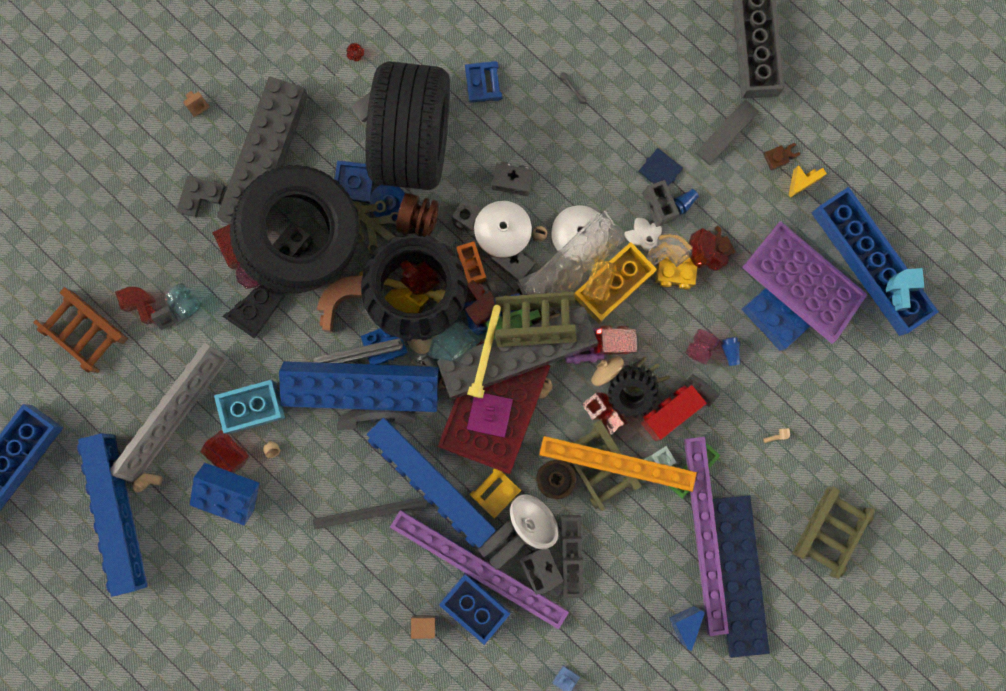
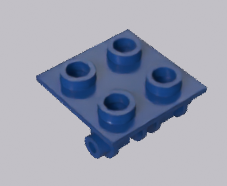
(377, 337)

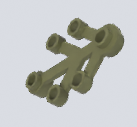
(374, 224)

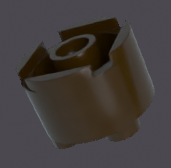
(565, 485)

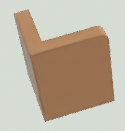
(423, 627)

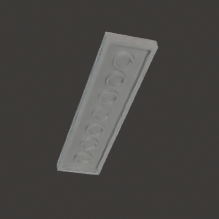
(169, 413)

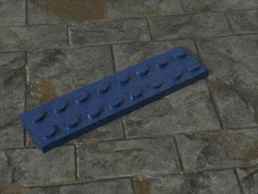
(741, 576)

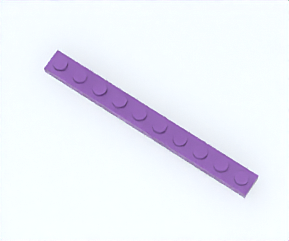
(706, 538)
(479, 569)

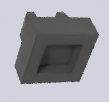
(164, 317)

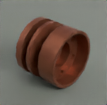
(416, 215)

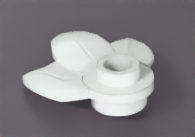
(642, 232)

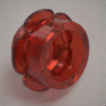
(354, 47)

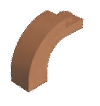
(336, 293)

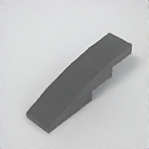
(572, 556)

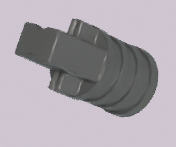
(703, 389)

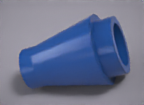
(685, 201)
(731, 348)

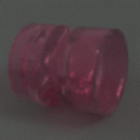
(703, 345)

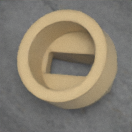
(537, 236)
(271, 449)

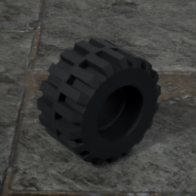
(630, 404)

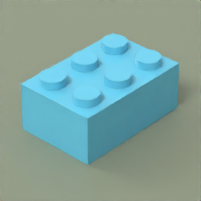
(249, 407)

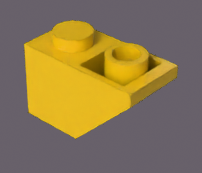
(406, 301)

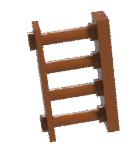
(85, 311)

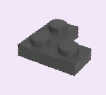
(197, 190)

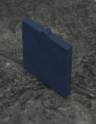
(660, 168)

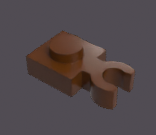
(779, 157)
(723, 244)

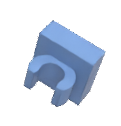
(566, 679)

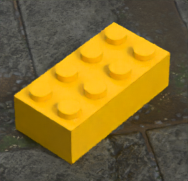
(631, 273)

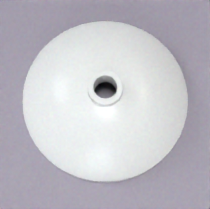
(568, 222)
(499, 241)
(534, 522)

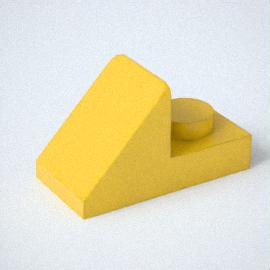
(801, 181)

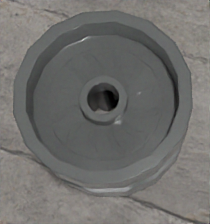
(504, 547)

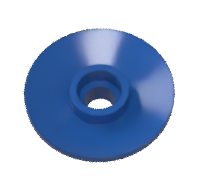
(384, 193)

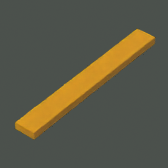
(618, 463)

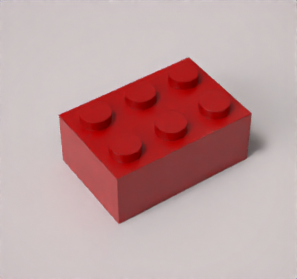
(672, 412)

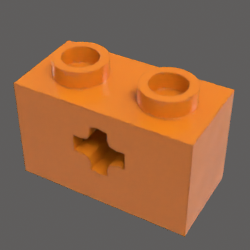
(471, 262)

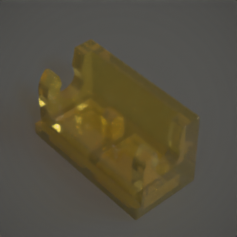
(600, 281)

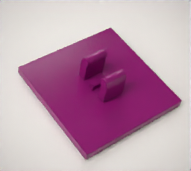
(490, 415)

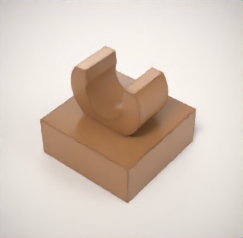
(195, 103)

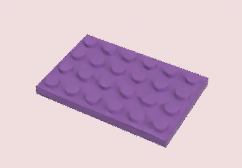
(805, 282)

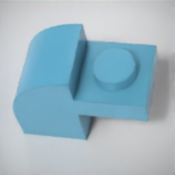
(901, 285)

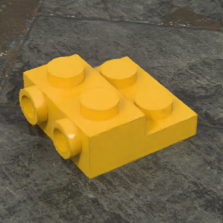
(682, 276)

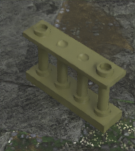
(536, 335)
(600, 431)
(813, 532)

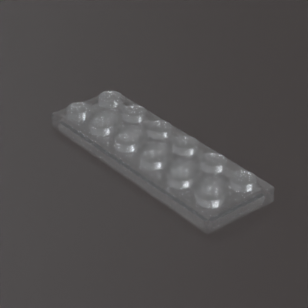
(577, 257)

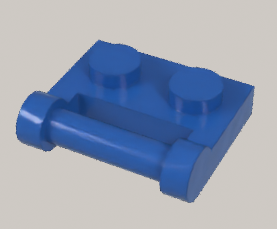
(477, 84)

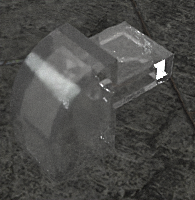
(670, 246)

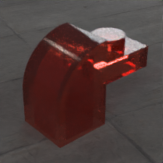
(703, 250)
(418, 279)
(136, 298)
(481, 309)
(599, 408)

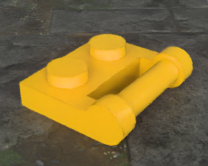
(499, 497)

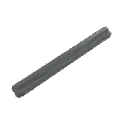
(369, 512)

